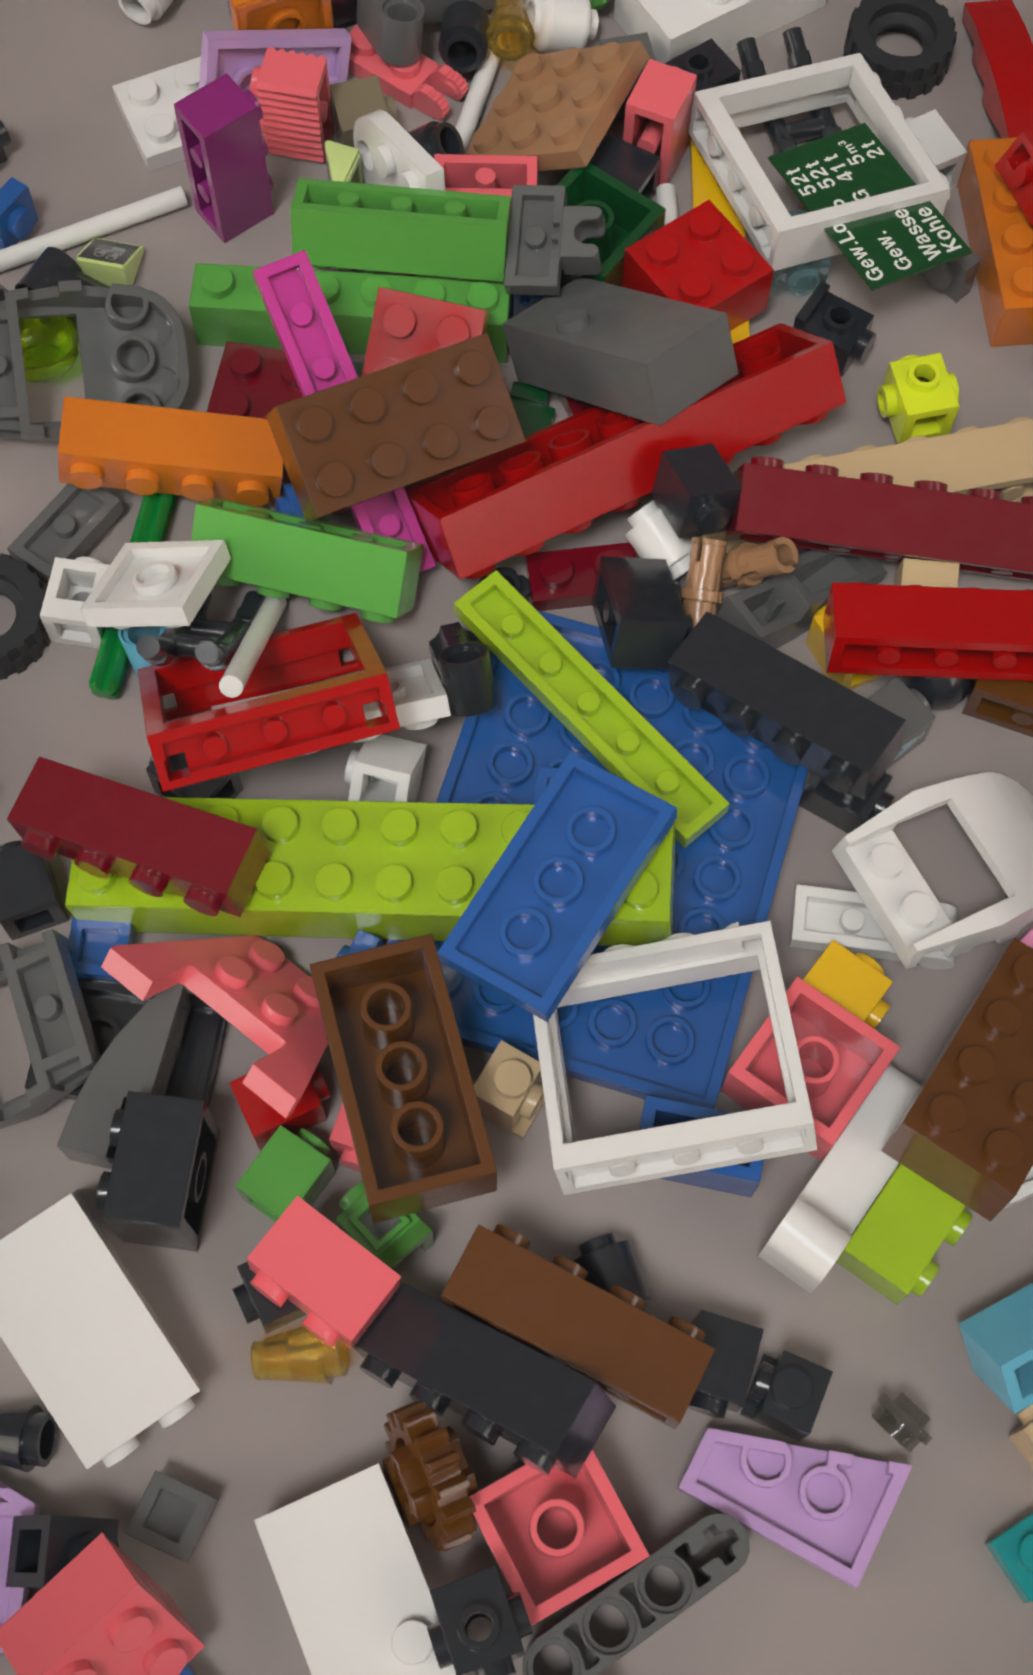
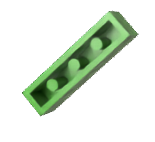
(401, 229)
(312, 559)

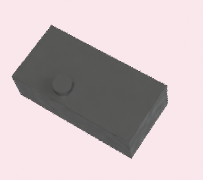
(622, 349)

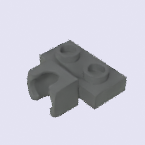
(548, 239)

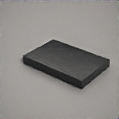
(197, 1060)

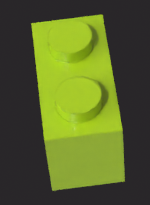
(901, 1235)

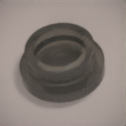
(902, 1420)

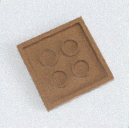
(560, 104)

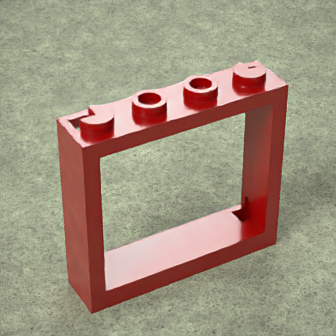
(272, 725)

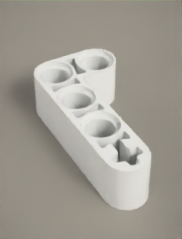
(841, 1188)

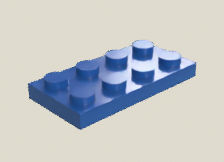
(558, 886)

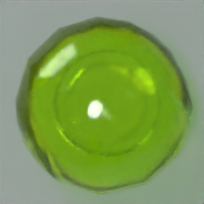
(48, 348)

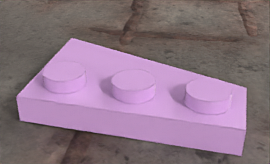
(241, 50)
(800, 1498)

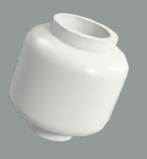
(562, 24)

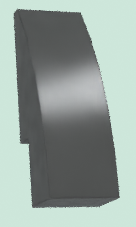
(787, 602)
(134, 1061)

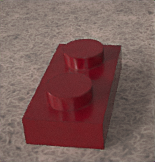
(568, 575)

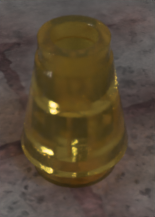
(510, 30)
(298, 1358)

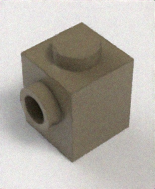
(354, 100)

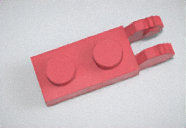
(409, 84)

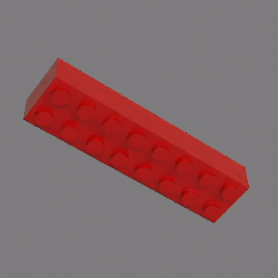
(611, 460)

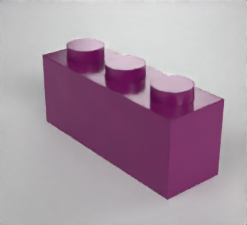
(225, 156)

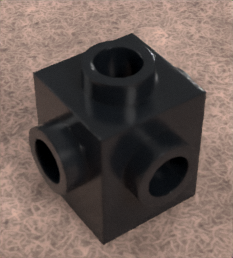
(470, 1600)

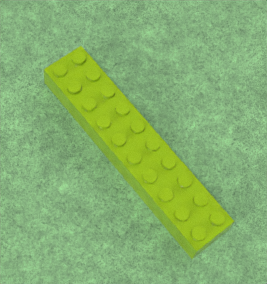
(367, 869)

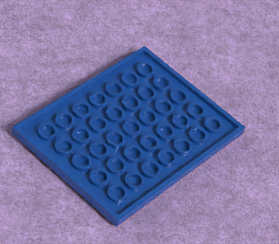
(667, 1038)

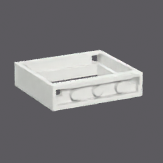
(801, 238)
(694, 1143)

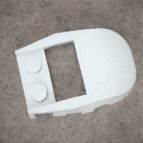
(999, 823)

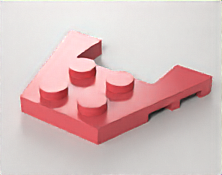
(250, 988)

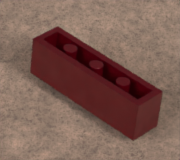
(138, 837)

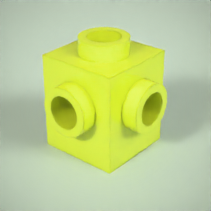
(919, 397)

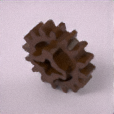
(430, 1476)

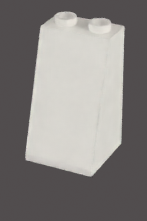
(88, 1334)

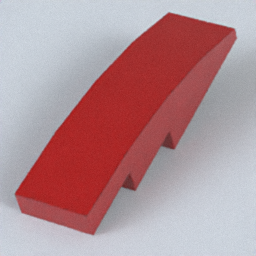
(1003, 62)

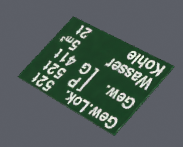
(856, 167)

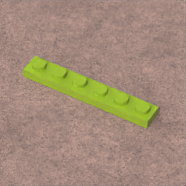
(588, 704)

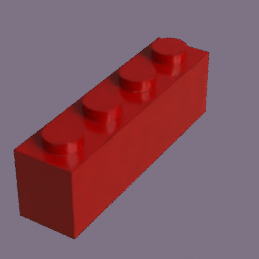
(929, 631)

